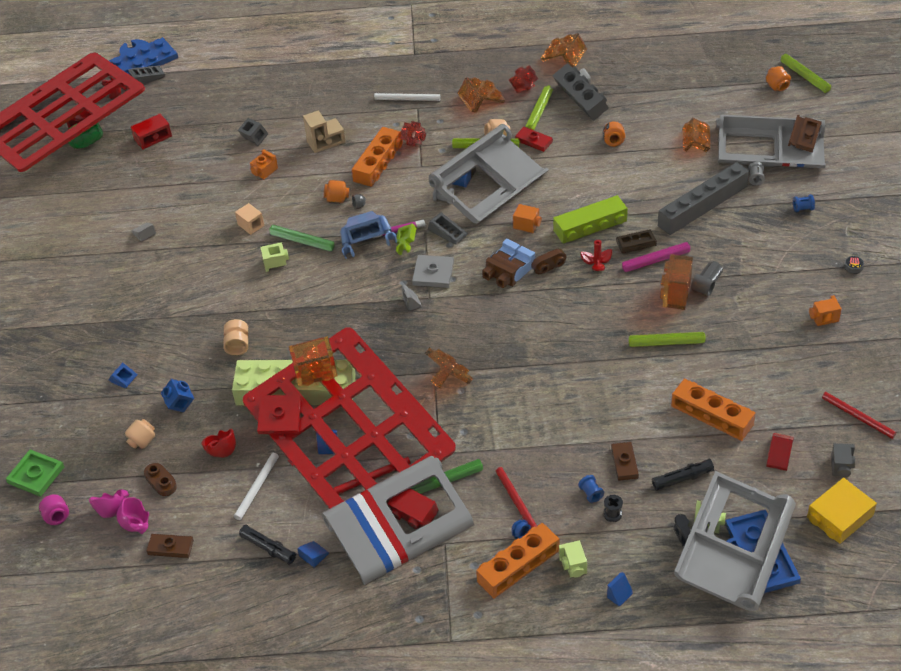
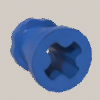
(803, 203)
(591, 489)

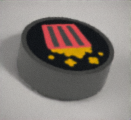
(854, 264)

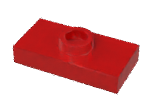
(534, 139)

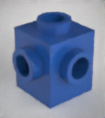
(177, 395)

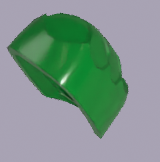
(87, 138)

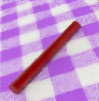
(859, 415)
(374, 474)
(515, 497)

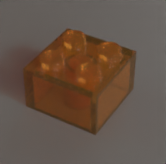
(676, 281)
(313, 361)

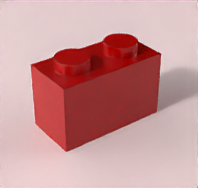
(151, 131)
(413, 508)

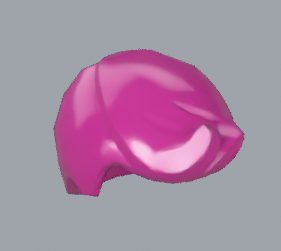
(108, 505)
(132, 515)

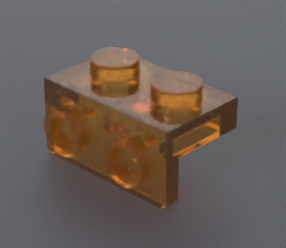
(696, 134)

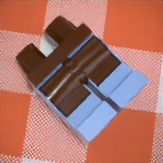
(508, 264)

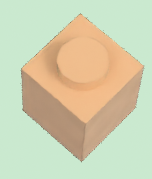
(249, 218)

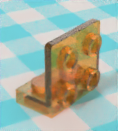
(569, 47)
(474, 91)

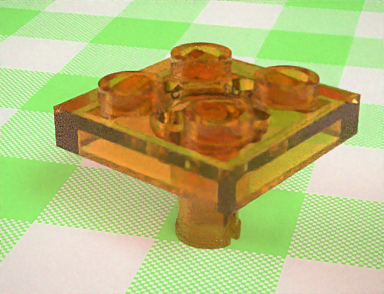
(448, 367)

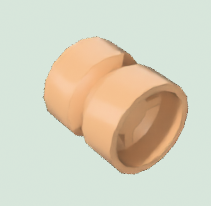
(235, 337)

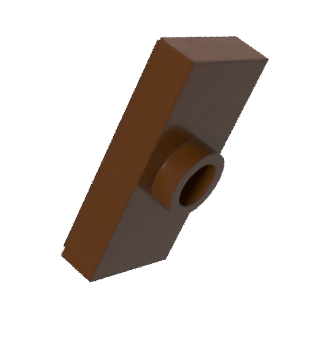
(624, 461)
(170, 545)

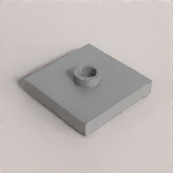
(433, 271)

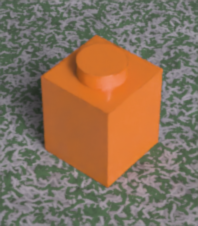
(526, 218)

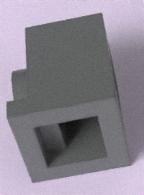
(253, 131)
(842, 459)

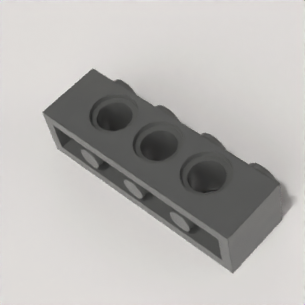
(580, 91)

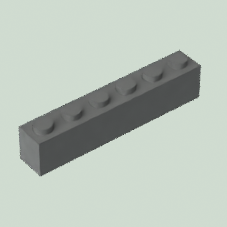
(703, 198)

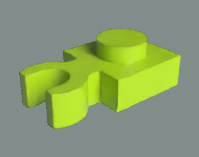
(404, 237)

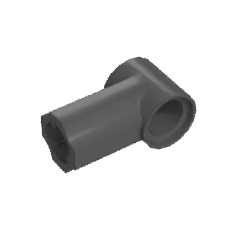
(705, 282)

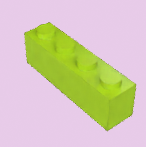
(590, 219)

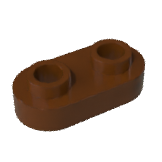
(548, 261)
(156, 476)

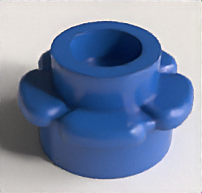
(520, 528)

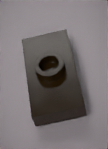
(636, 241)

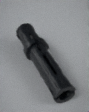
(691, 471)
(274, 548)

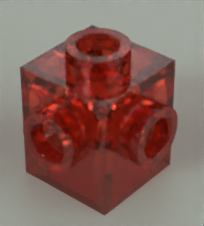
(523, 79)
(408, 131)

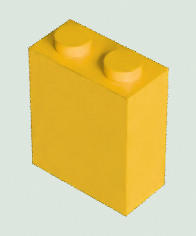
(841, 510)

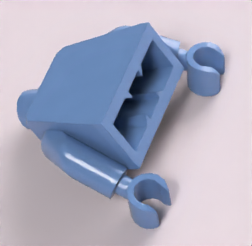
(365, 227)

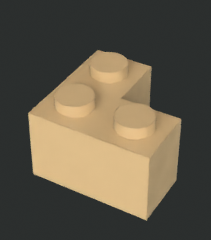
(322, 133)

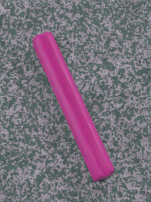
(655, 257)

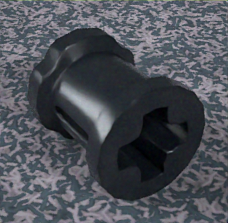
(613, 507)

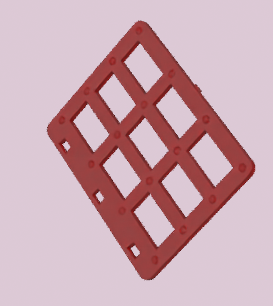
(60, 83)
(381, 380)

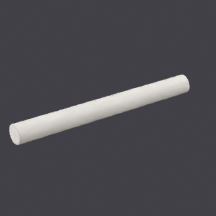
(409, 97)
(256, 486)

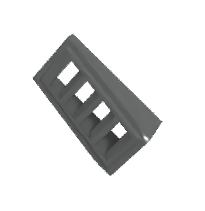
(147, 74)
(441, 219)

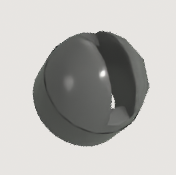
(358, 201)

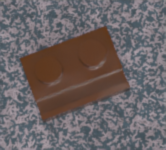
(804, 133)

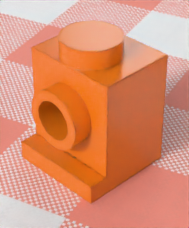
(264, 164)
(825, 311)

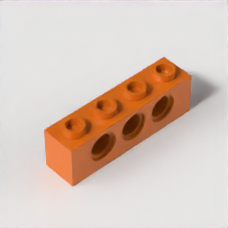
(377, 156)
(713, 409)
(545, 546)

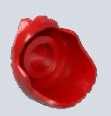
(221, 444)

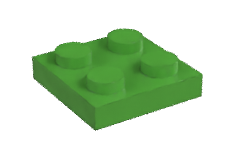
(35, 473)

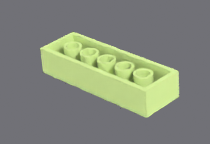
(254, 372)

